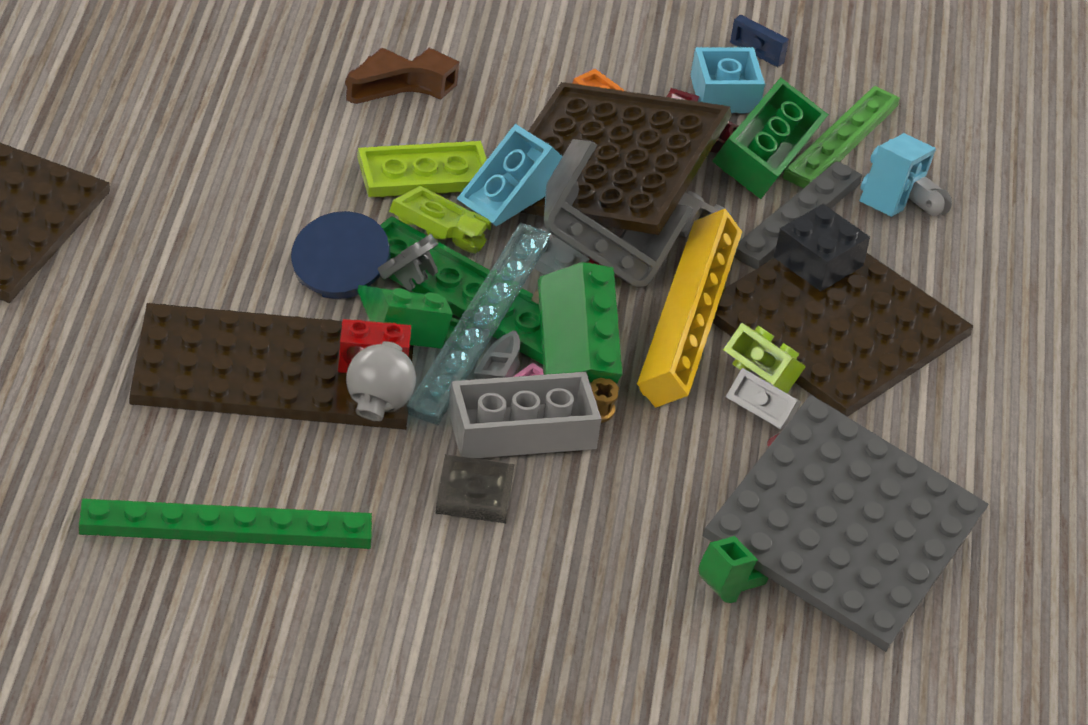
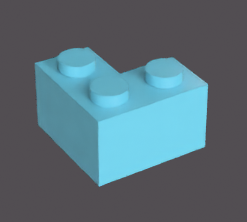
(893, 173)

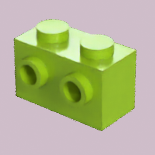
(757, 353)

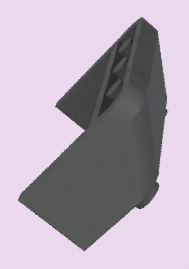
(633, 255)

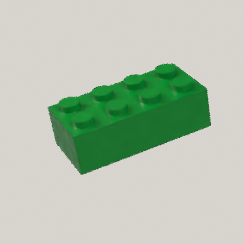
(770, 138)

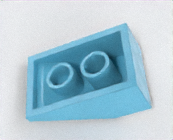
(511, 177)

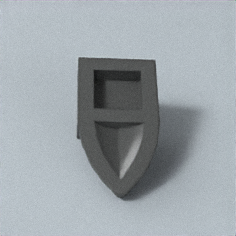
(501, 358)

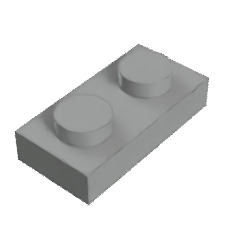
(763, 399)

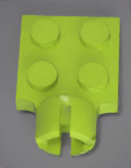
(442, 218)

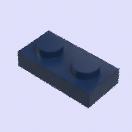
(767, 43)

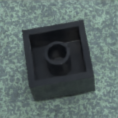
(821, 247)

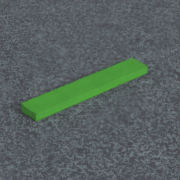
(842, 136)

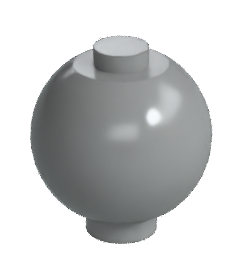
(380, 380)

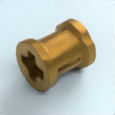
(605, 394)

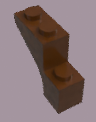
(392, 74)

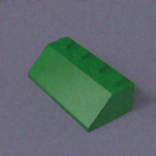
(580, 322)

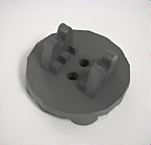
(412, 263)

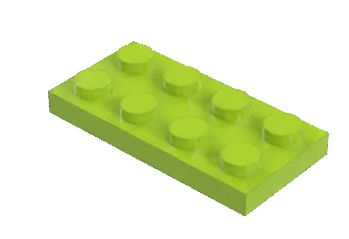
(433, 166)

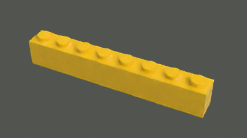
(689, 309)

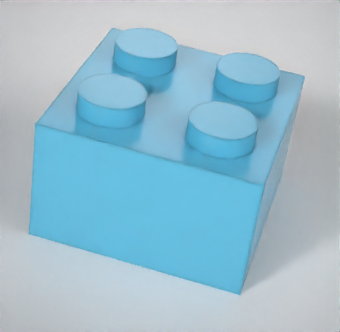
(728, 77)

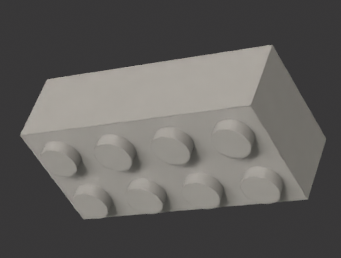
(524, 415)

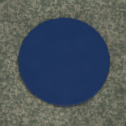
(339, 254)

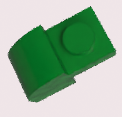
(730, 569)

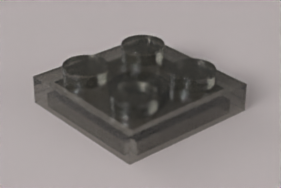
(475, 489)

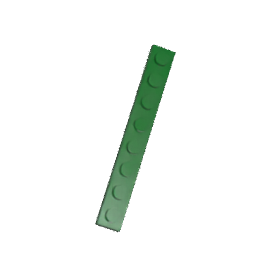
(225, 523)

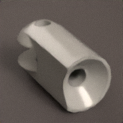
(930, 197)

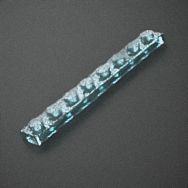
(478, 322)

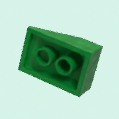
(426, 313)

